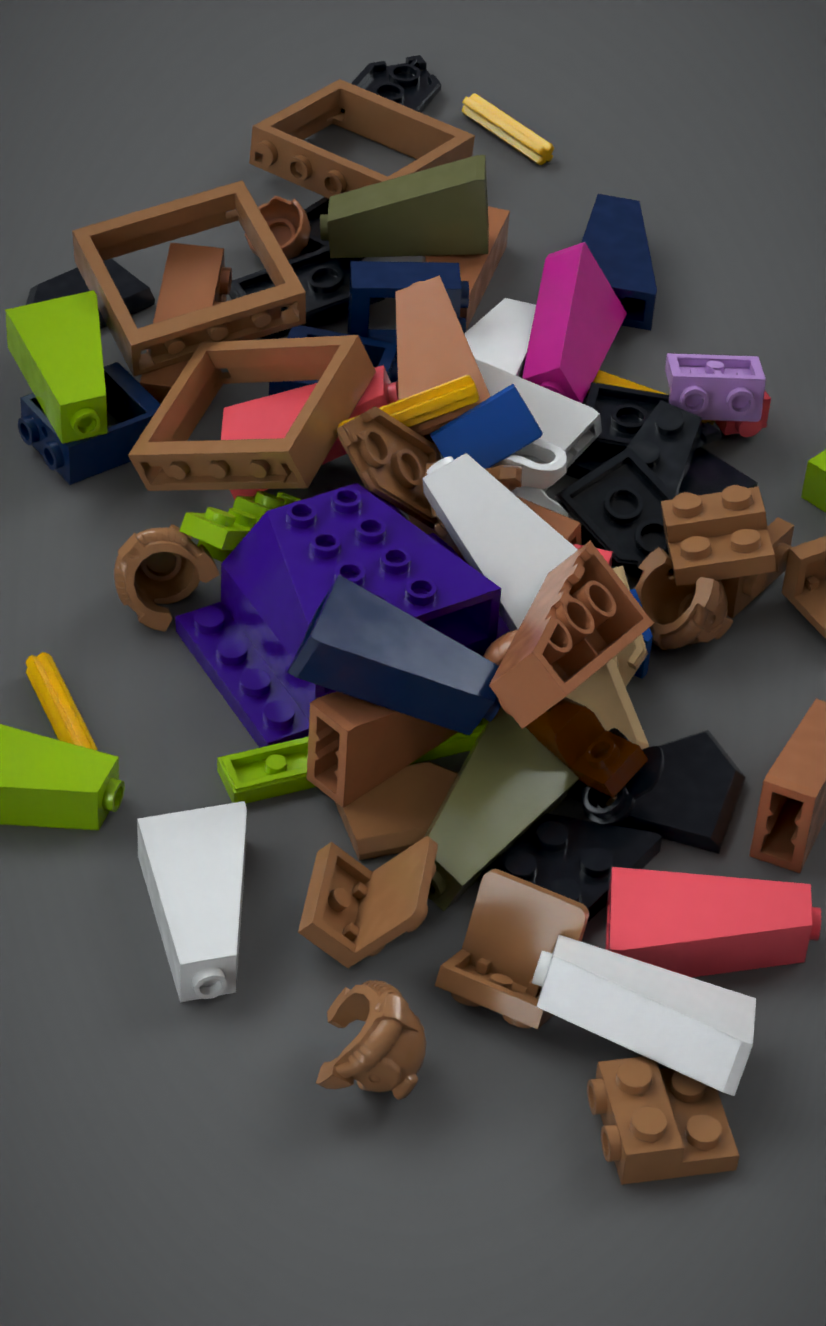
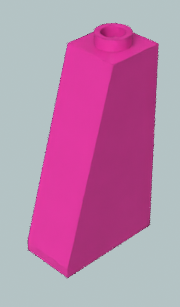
(572, 323)

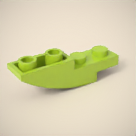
(224, 530)

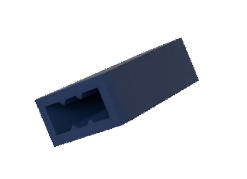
(622, 251)
(394, 661)

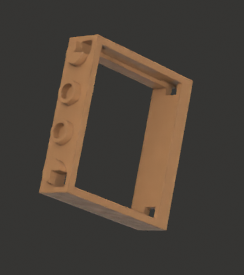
(281, 148)
(179, 337)
(173, 463)

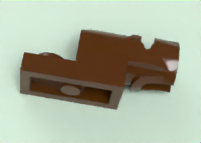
(587, 748)

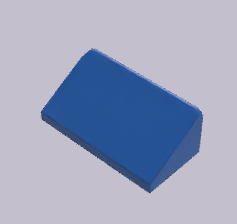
(489, 429)

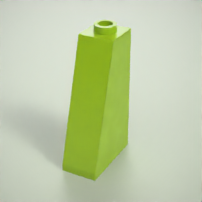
(62, 362)
(55, 782)

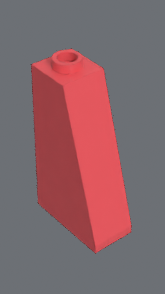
(274, 415)
(708, 921)

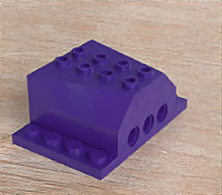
(285, 571)

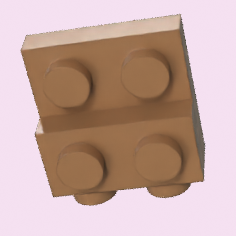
(717, 535)
(659, 1122)

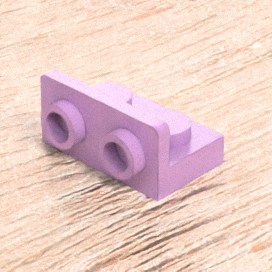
(717, 386)

